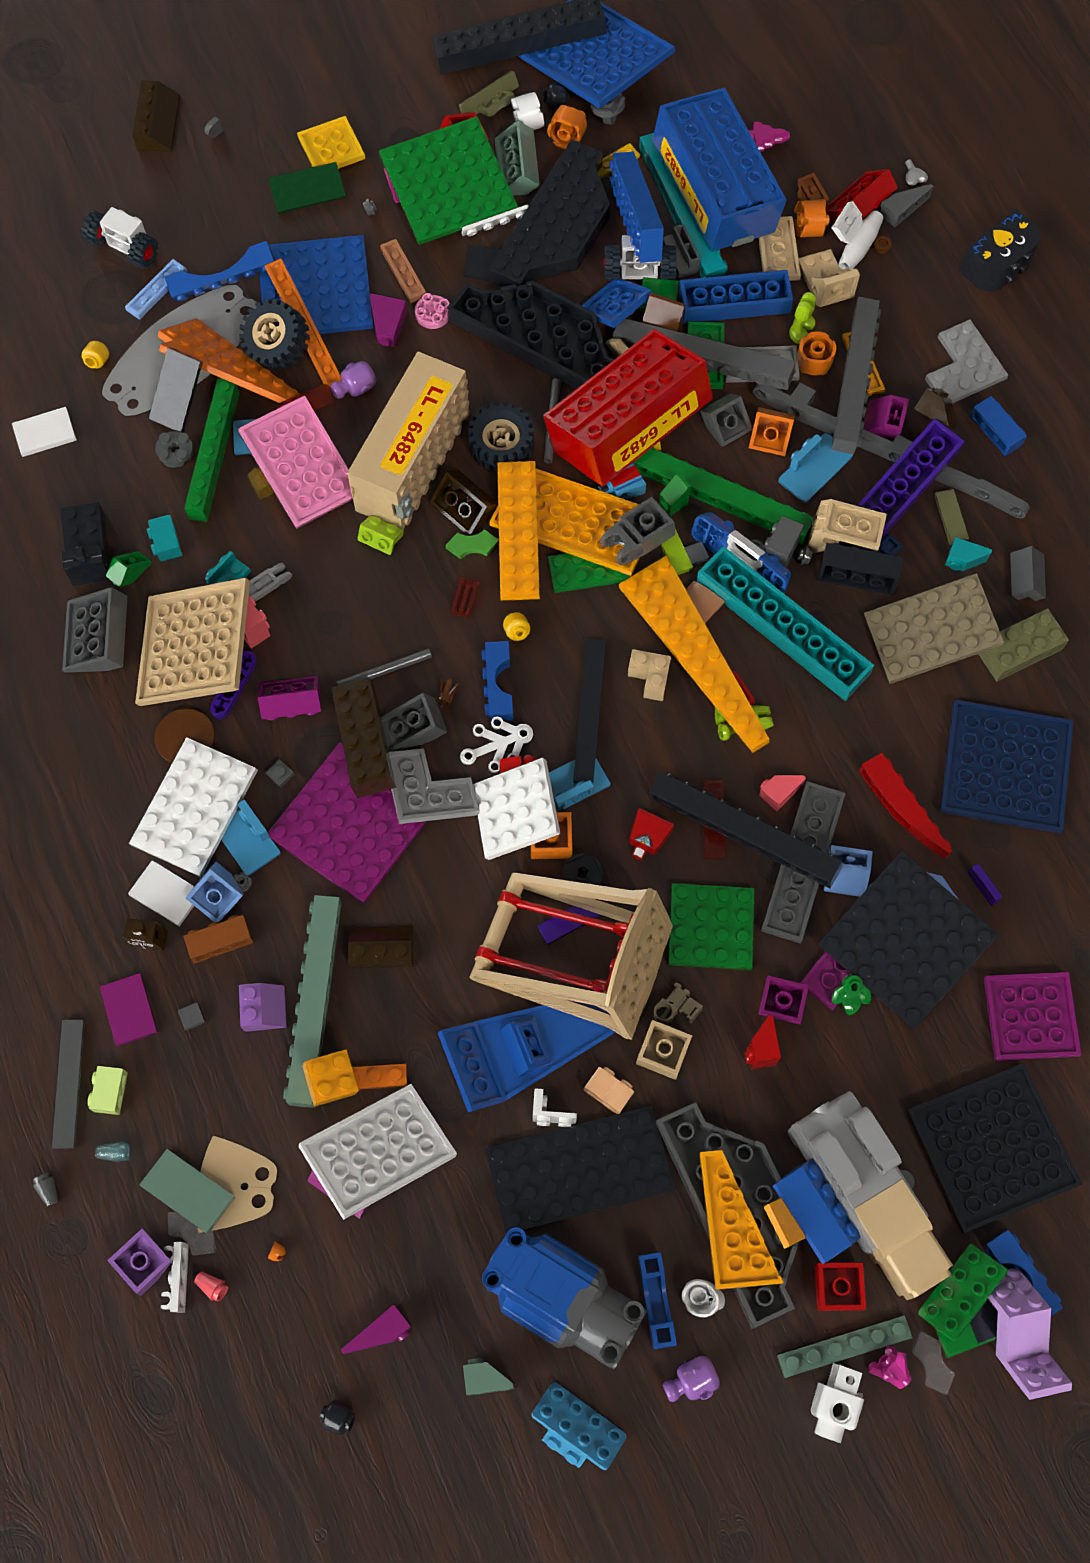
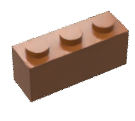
(218, 938)

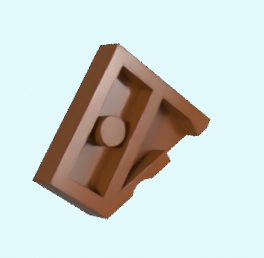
(810, 189)

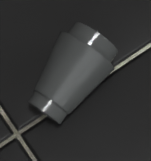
(46, 1188)

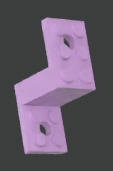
(1025, 1336)

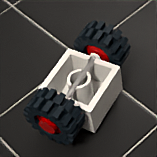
(121, 233)
(631, 266)

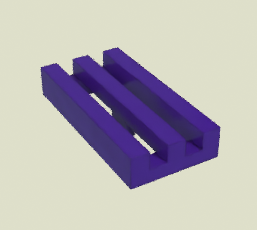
(984, 884)

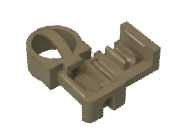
(680, 1002)

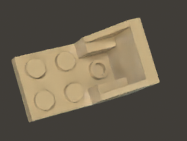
(827, 279)
(845, 523)

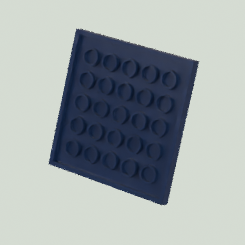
(1007, 766)

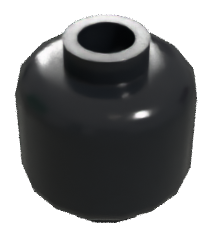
(555, 95)
(337, 1417)

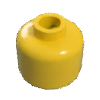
(95, 354)
(516, 626)

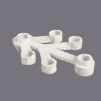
(500, 742)

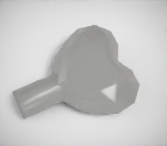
(914, 175)

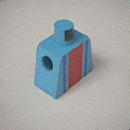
(626, 484)

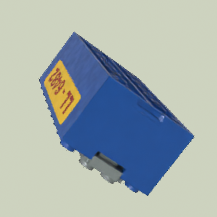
(718, 169)

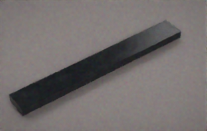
(589, 711)

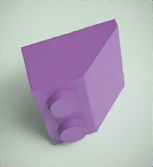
(262, 1006)
(140, 1262)

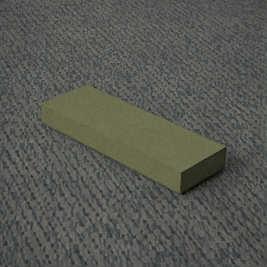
(951, 515)

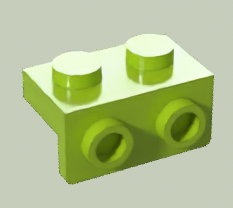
(379, 534)

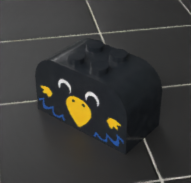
(1001, 253)

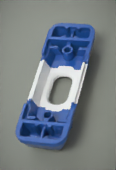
(717, 533)

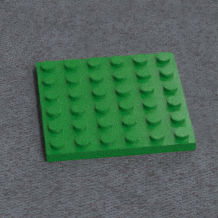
(447, 180)

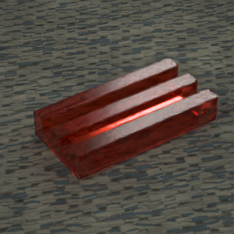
(468, 584)

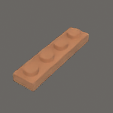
(402, 270)

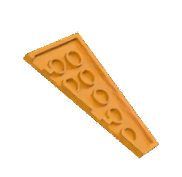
(735, 1239)

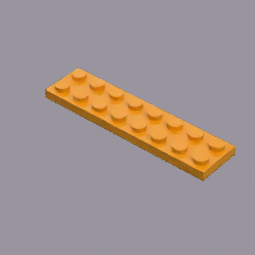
(518, 531)

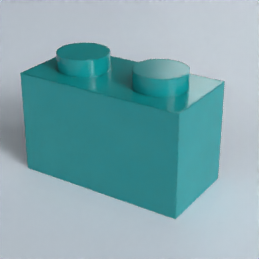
(164, 537)

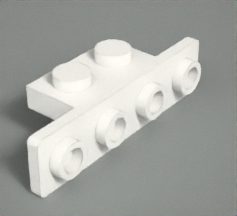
(489, 223)

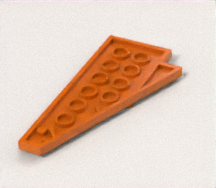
(224, 359)

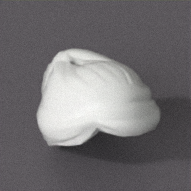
(697, 1295)

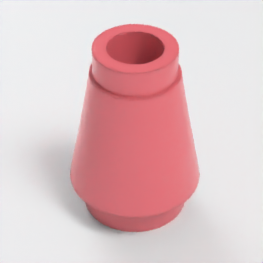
(211, 1286)

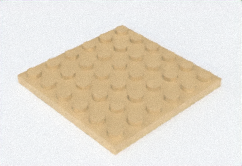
(193, 642)

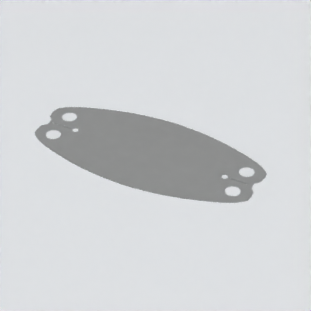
(143, 360)

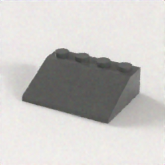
(95, 632)

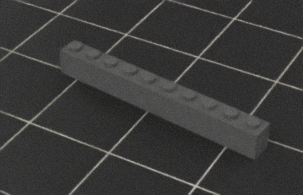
(719, 356)
(855, 376)

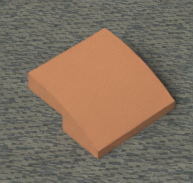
(704, 600)

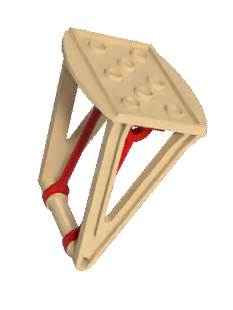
(631, 971)

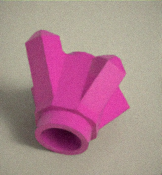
(892, 1368)

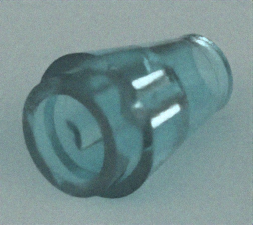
(114, 1151)

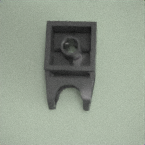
(639, 531)

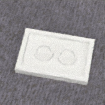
(44, 431)
(163, 893)

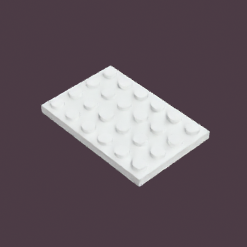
(193, 807)
(377, 1151)

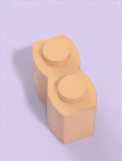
(609, 1090)

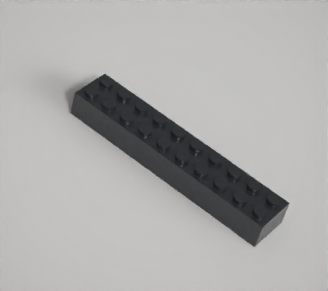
(519, 34)

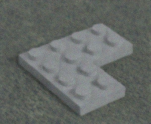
(973, 366)
(422, 799)

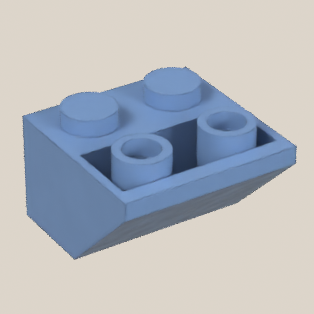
(854, 873)

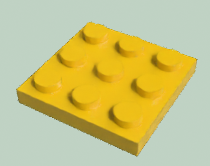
(331, 143)

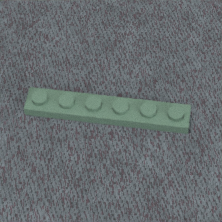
(844, 1346)

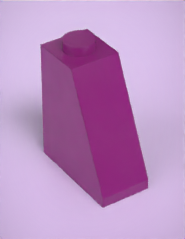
(388, 318)

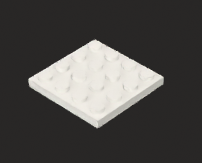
(516, 809)

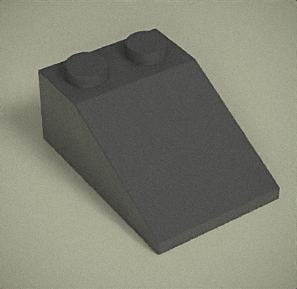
(413, 723)

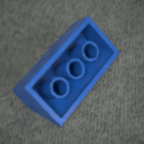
(817, 1210)

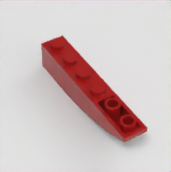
(902, 804)

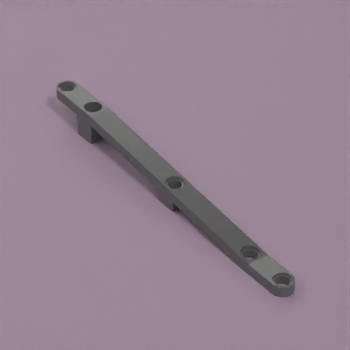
(799, 405)

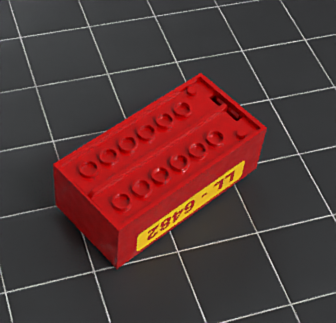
(628, 406)

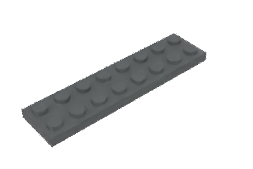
(793, 892)

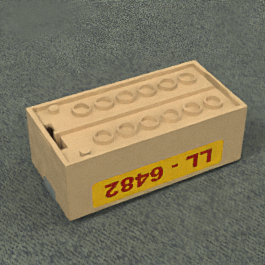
(410, 440)

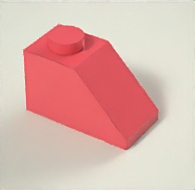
(780, 789)

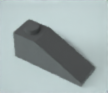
(904, 203)

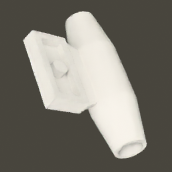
(857, 233)

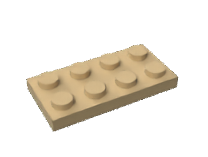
(780, 249)

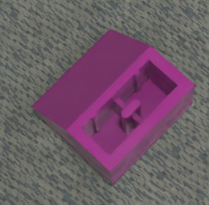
(886, 416)

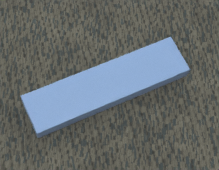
(153, 291)

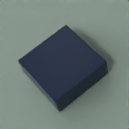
(890, 545)

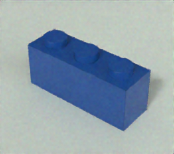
(998, 426)

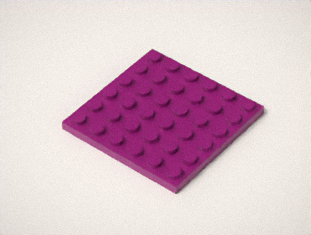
(344, 836)

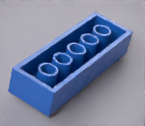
(736, 296)

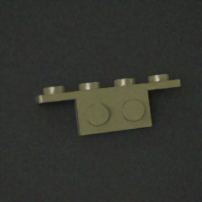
(492, 97)

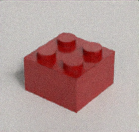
(840, 1287)

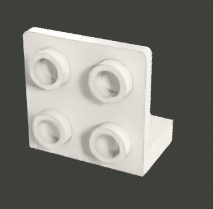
(545, 1117)

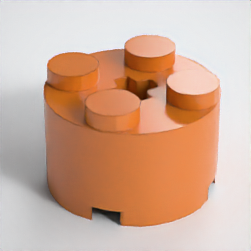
(567, 125)
(810, 218)
(816, 353)

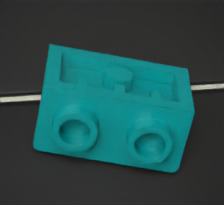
(227, 570)

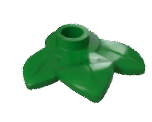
(851, 997)

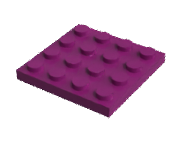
(1032, 1016)

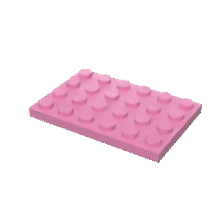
(299, 461)

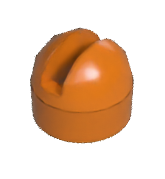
(277, 1252)

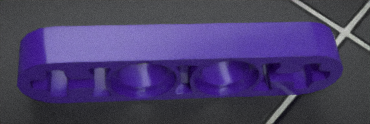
(217, 703)

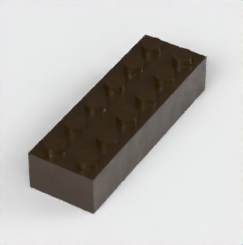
(363, 738)

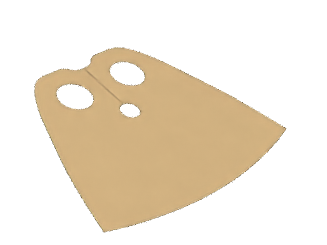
(229, 1167)

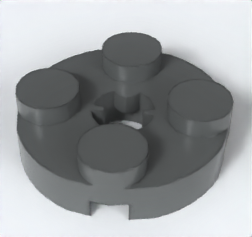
(172, 439)

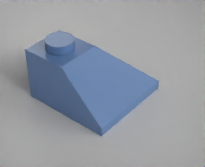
(215, 893)

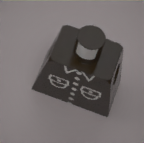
(142, 934)

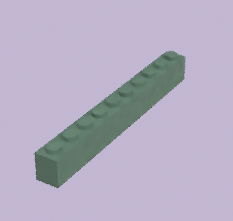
(314, 996)

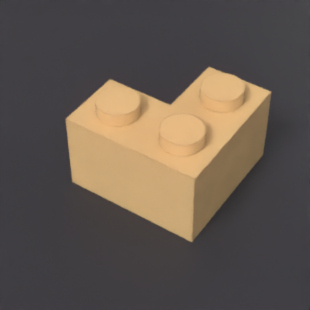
(651, 668)

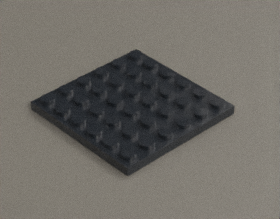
(908, 939)
(993, 1148)

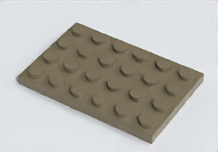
(933, 628)

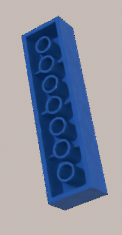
(636, 207)

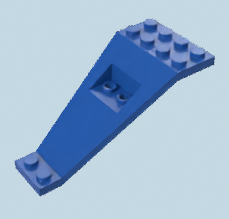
(496, 1058)

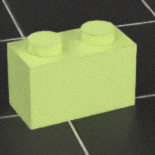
(107, 1090)

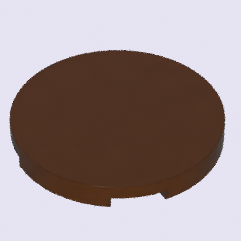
(177, 726)

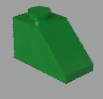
(675, 495)
(127, 568)

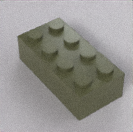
(1025, 645)

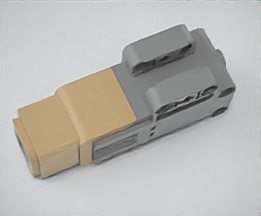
(874, 1193)

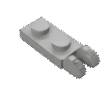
(267, 582)

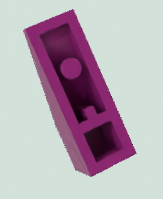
(384, 1330)

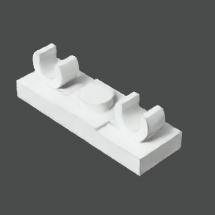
(177, 1278)

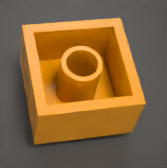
(330, 1078)

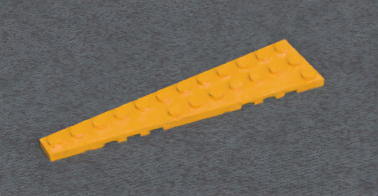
(674, 618)

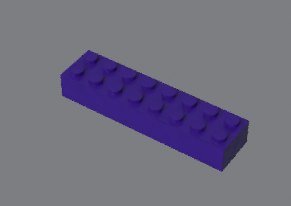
(912, 474)

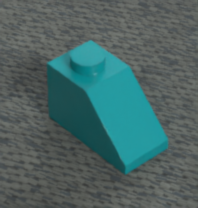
(966, 555)

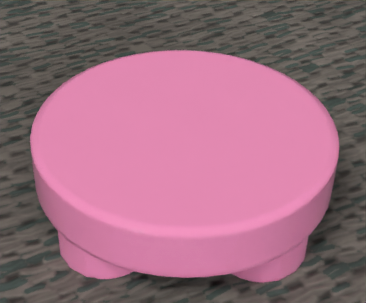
(432, 311)

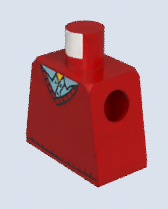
(648, 834)

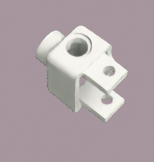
(837, 1391)

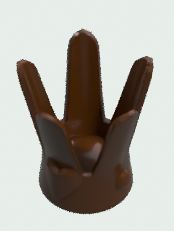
(444, 696)

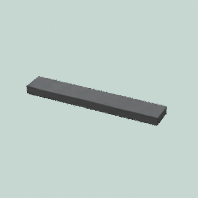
(68, 1084)

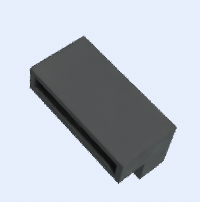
(687, 256)
(1028, 574)

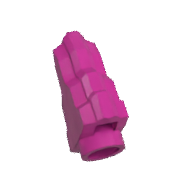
(766, 136)

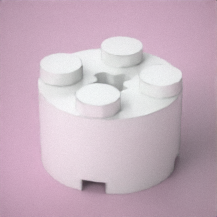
(528, 110)

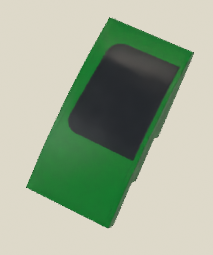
(978, 1332)

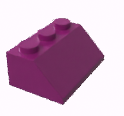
(289, 697)

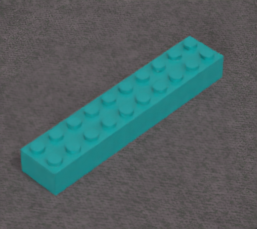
(785, 623)

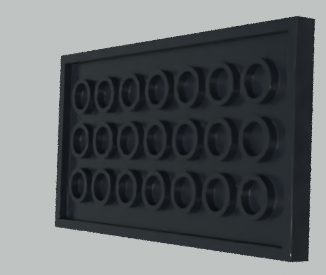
(579, 1169)

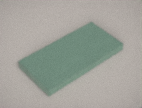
(187, 1191)

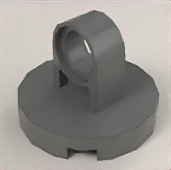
(610, 110)

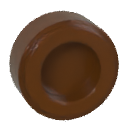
(882, 244)

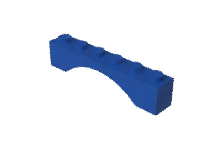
(184, 284)

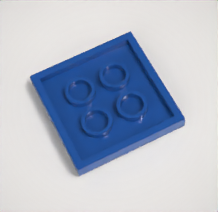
(617, 301)

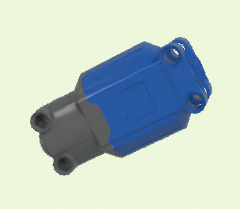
(562, 1297)

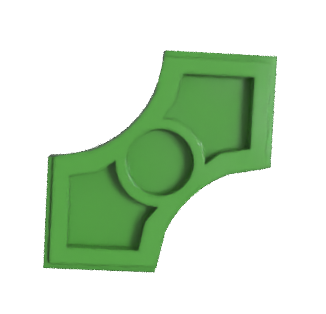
(480, 543)

